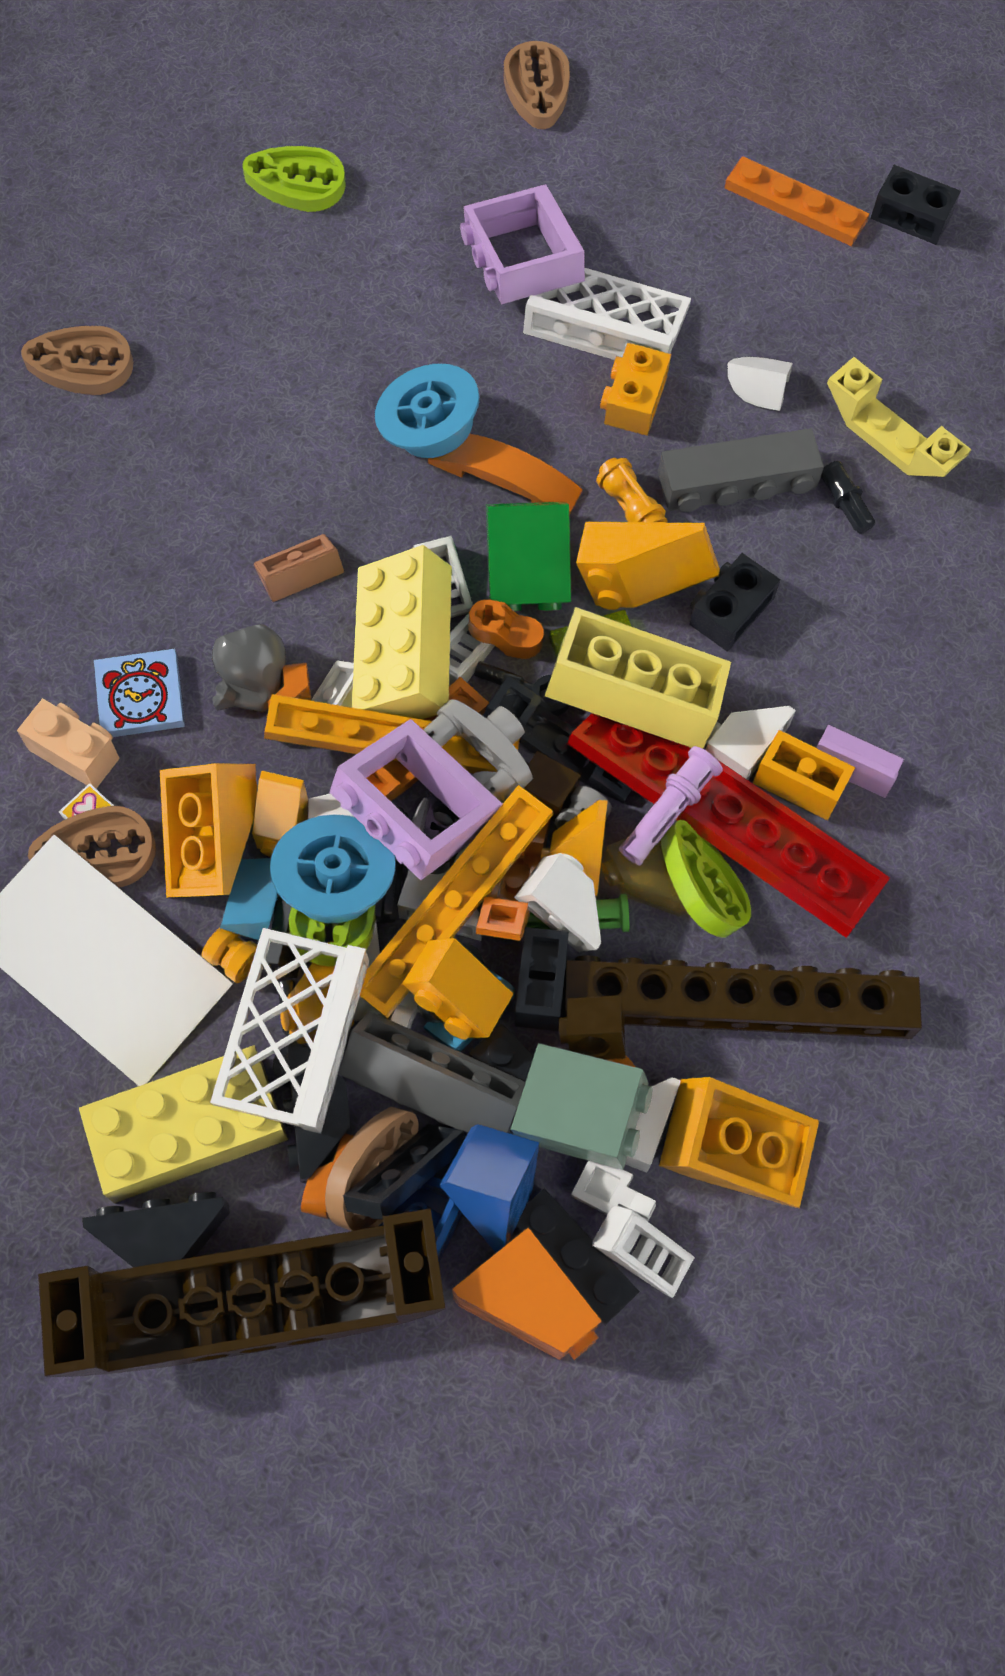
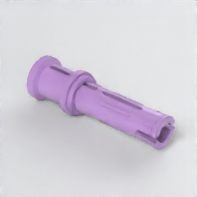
(681, 791)

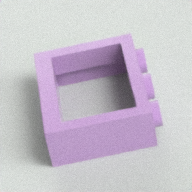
(514, 213)
(438, 773)

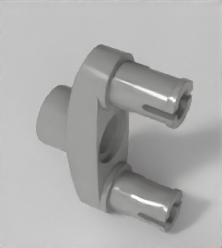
(490, 737)

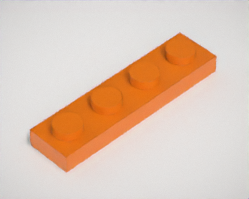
(796, 201)

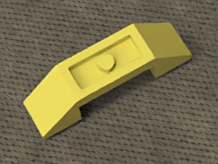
(855, 394)

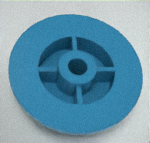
(428, 410)
(331, 868)

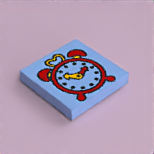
(139, 693)

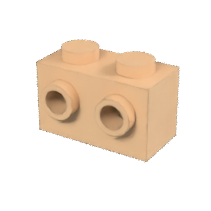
(69, 743)

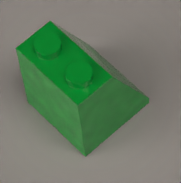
(529, 554)

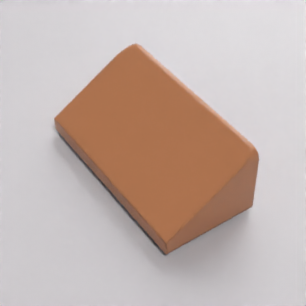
(299, 567)

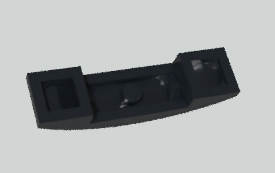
(550, 737)

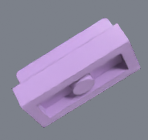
(873, 766)

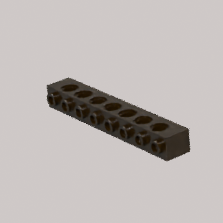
(895, 992)

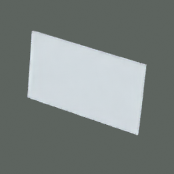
(103, 962)

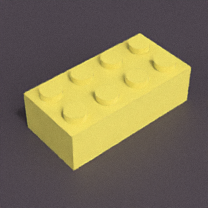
(403, 635)
(639, 679)
(173, 1129)

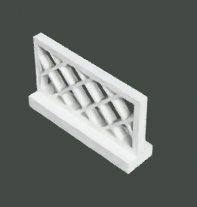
(602, 331)
(329, 1040)

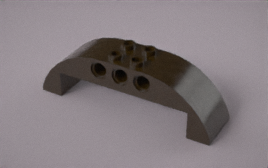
(240, 1300)

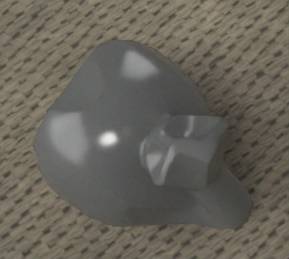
(249, 667)

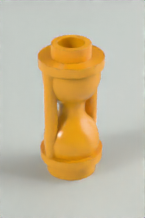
(621, 483)

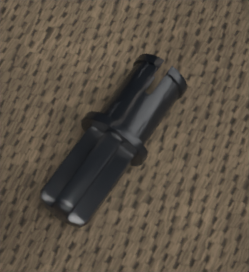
(847, 496)

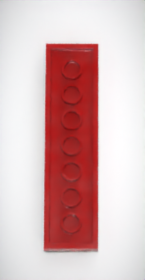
(742, 824)

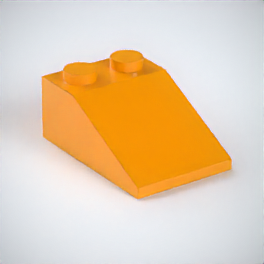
(643, 560)
(206, 826)
(739, 1141)

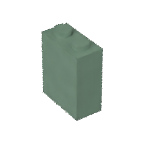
(582, 1106)

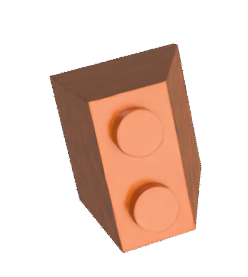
(530, 1299)

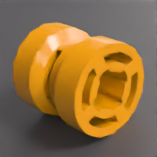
(230, 953)

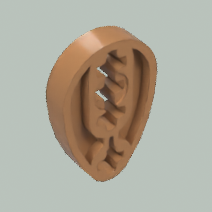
(553, 80)
(81, 377)
(103, 826)
(362, 1154)

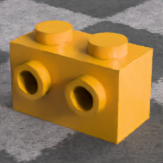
(636, 388)
(803, 775)
(457, 989)

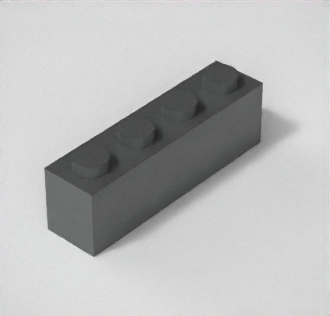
(740, 470)
(429, 1076)

